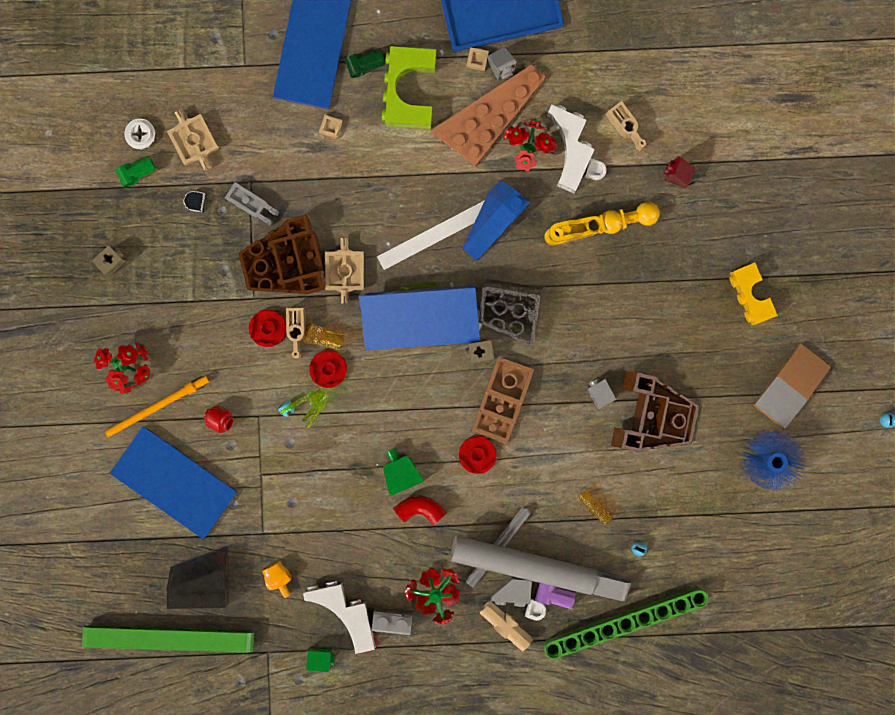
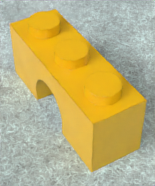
(756, 310)

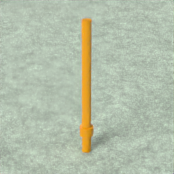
(189, 388)

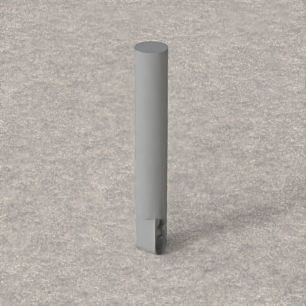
(538, 568)

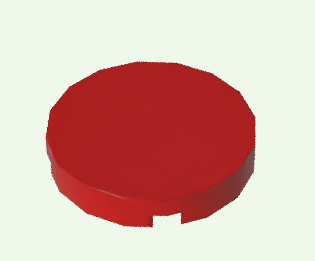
(267, 328)
(328, 369)
(477, 454)

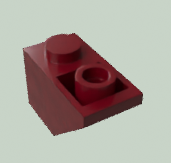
(679, 172)

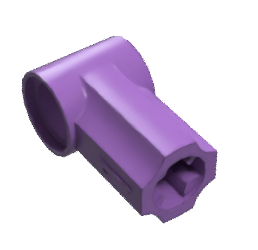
(553, 595)

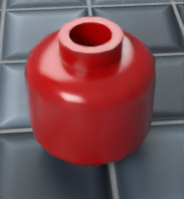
(218, 419)

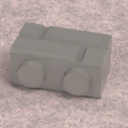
(392, 621)

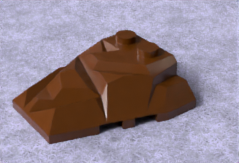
(285, 260)

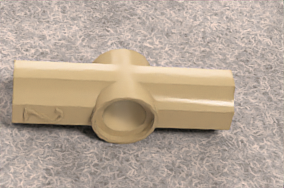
(506, 625)

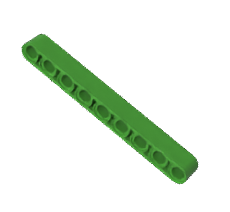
(635, 623)
(168, 638)

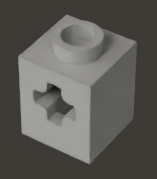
(600, 393)

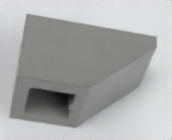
(502, 64)
(514, 591)

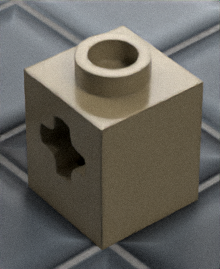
(102, 260)
(486, 356)

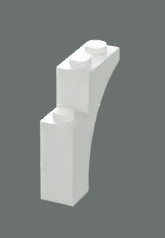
(576, 153)
(353, 616)

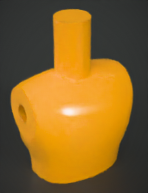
(277, 577)

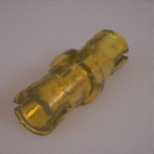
(604, 517)

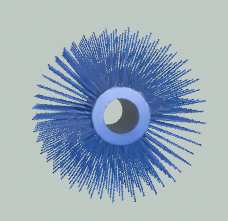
(777, 454)

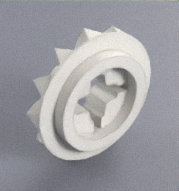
(133, 128)

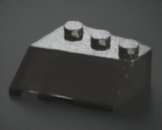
(511, 309)
(200, 582)

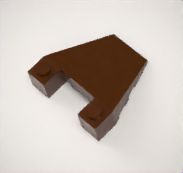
(660, 416)

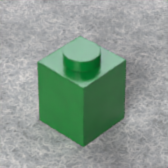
(320, 659)

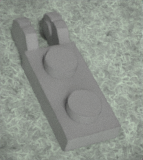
(250, 203)

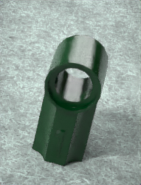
(360, 64)

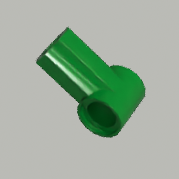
(131, 172)

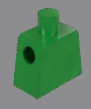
(400, 473)

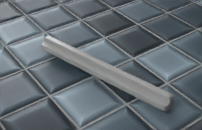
(502, 541)

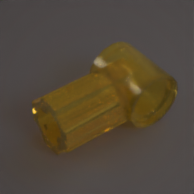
(319, 336)

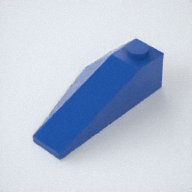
(497, 213)

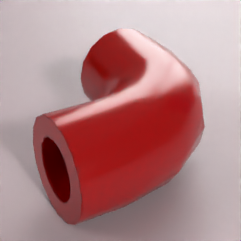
(419, 505)

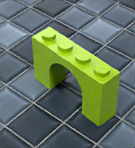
(403, 61)

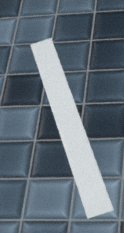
(429, 237)

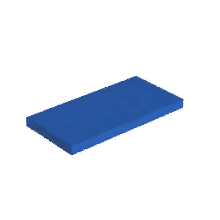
(494, 21)
(312, 52)
(420, 317)
(173, 482)

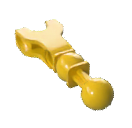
(608, 222)

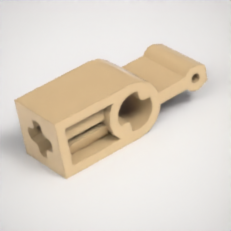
(619, 117)
(296, 319)

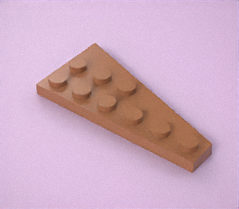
(482, 122)

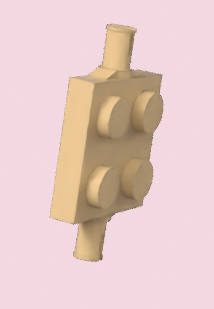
(192, 139)
(344, 271)

